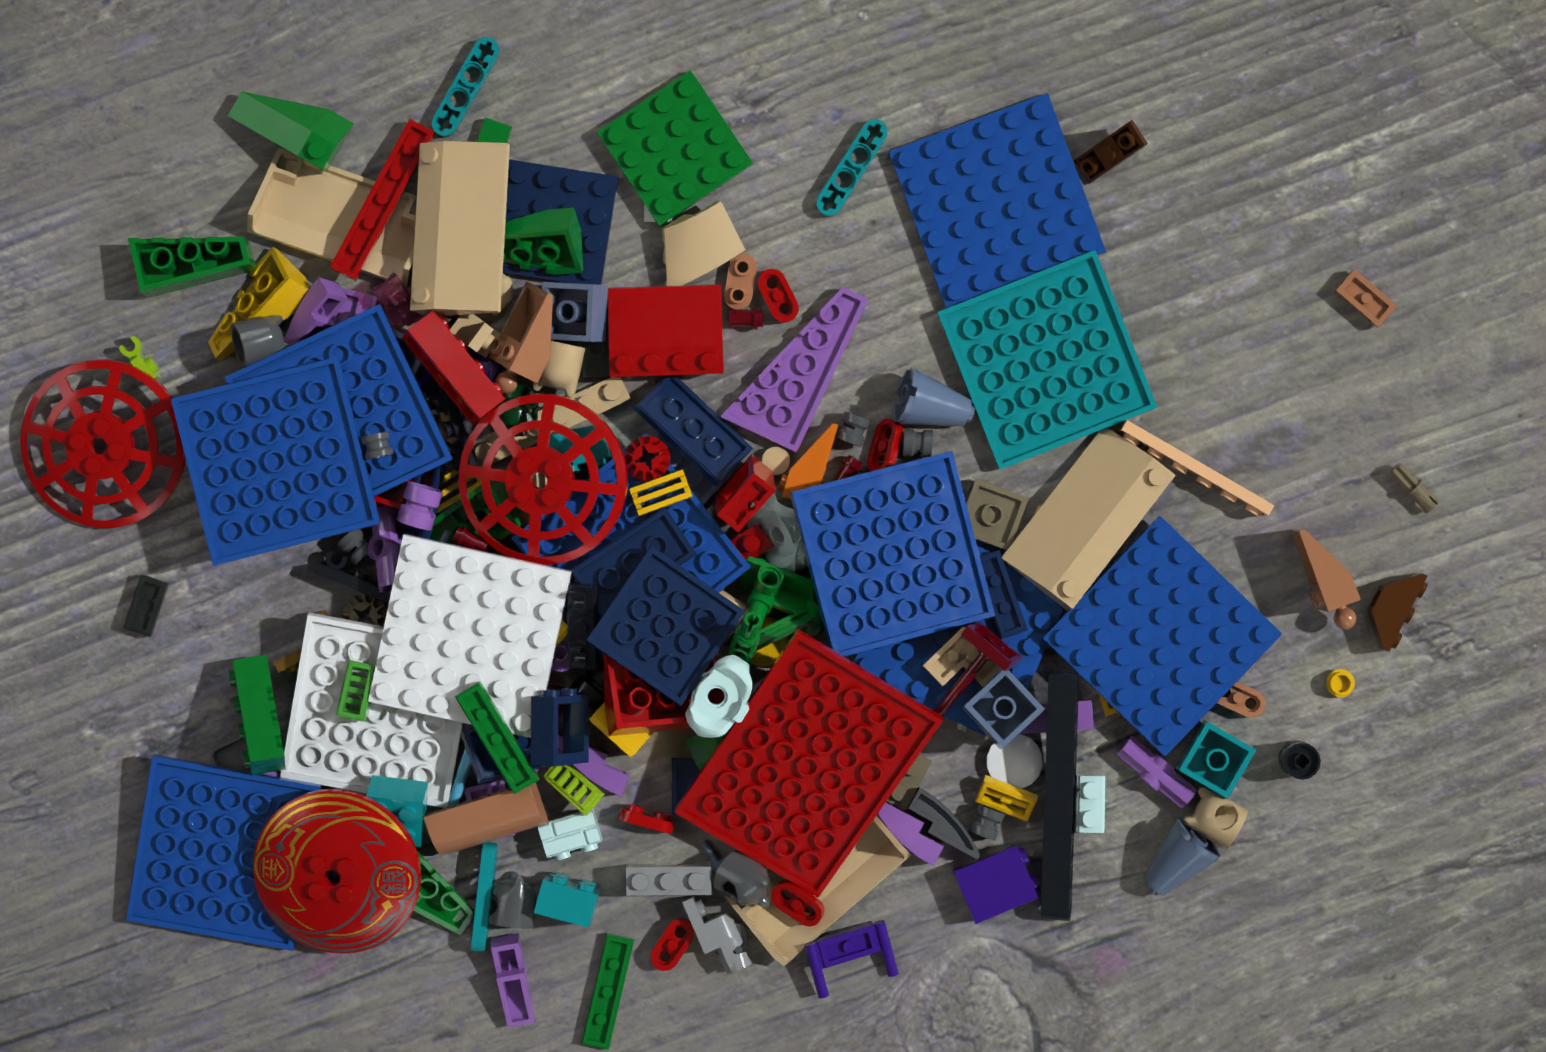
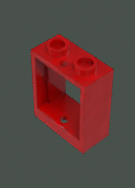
(748, 484)

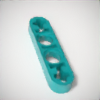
(460, 84)
(849, 166)
(484, 897)

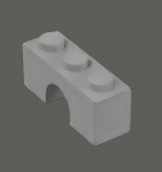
(669, 880)

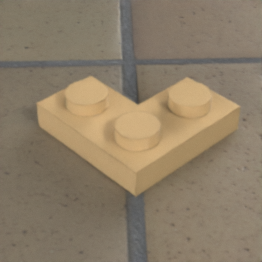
(953, 656)

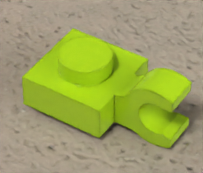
(138, 360)

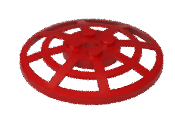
(119, 442)
(559, 476)

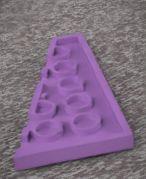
(792, 386)

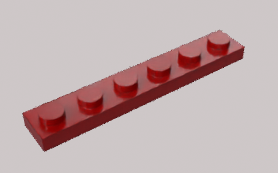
(381, 201)

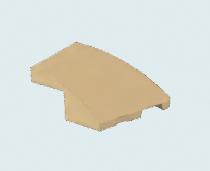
(698, 244)

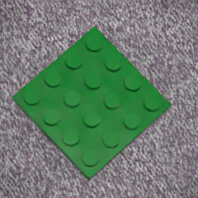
(674, 148)

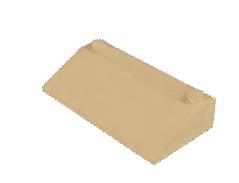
(317, 208)
(460, 228)
(1087, 517)
(865, 867)

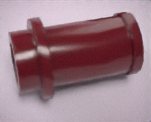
(746, 318)
(849, 468)
(469, 540)

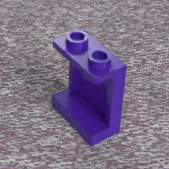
(997, 883)

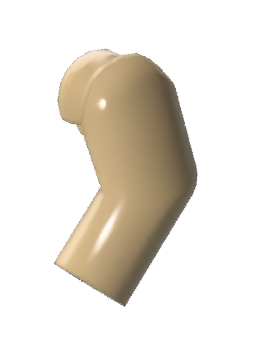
(507, 292)

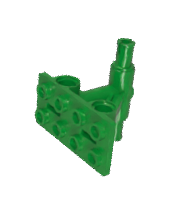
(779, 589)

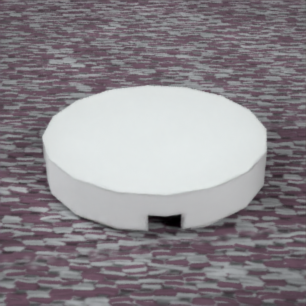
(1016, 763)

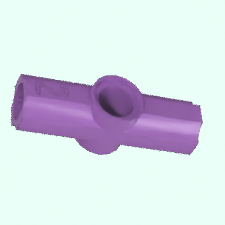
(385, 547)
(1156, 772)

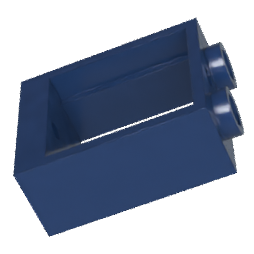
(545, 728)

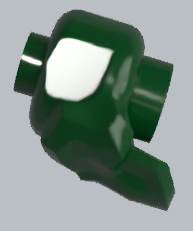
(521, 413)

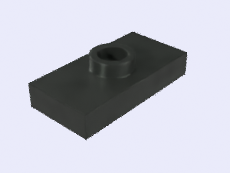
(596, 358)
(146, 605)

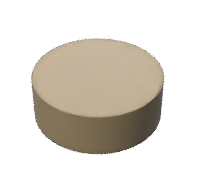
(776, 459)

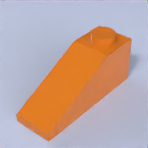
(811, 466)

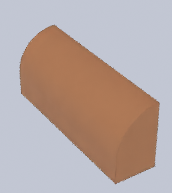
(485, 819)

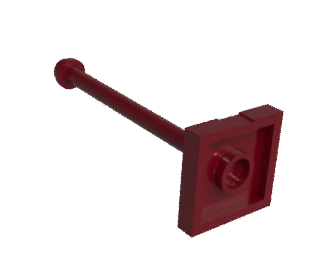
(989, 648)

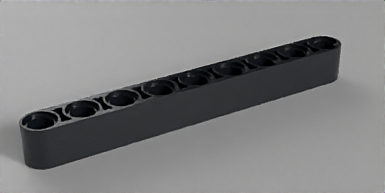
(1059, 796)

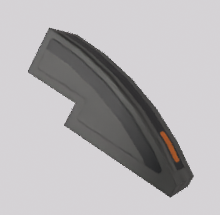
(943, 822)

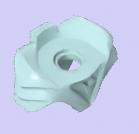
(783, 531)
(712, 719)

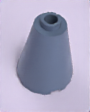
(930, 402)
(1179, 859)

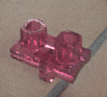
(396, 301)

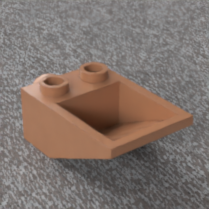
(525, 338)
(1329, 580)

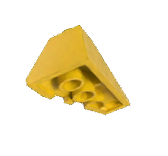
(274, 290)

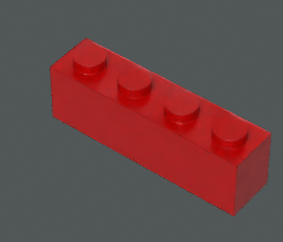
(453, 367)

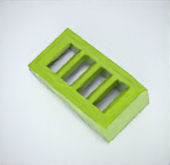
(560, 775)

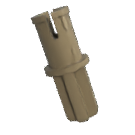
(1414, 488)

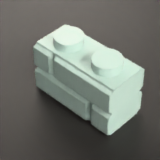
(1090, 803)
(569, 834)

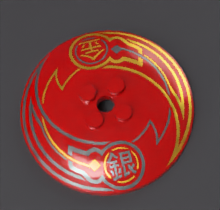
(357, 840)

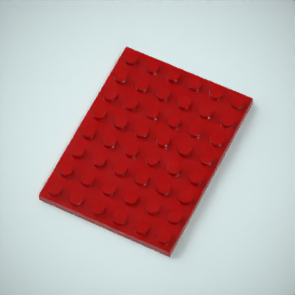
(808, 763)

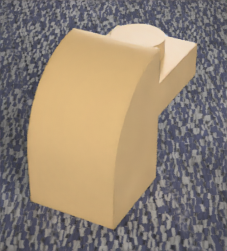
(474, 333)

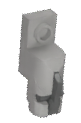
(720, 934)

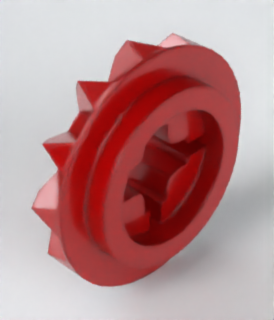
(659, 463)

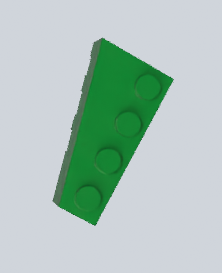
(188, 262)
(259, 715)

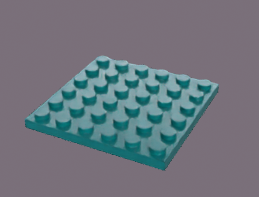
(1047, 359)

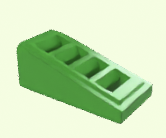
(346, 688)

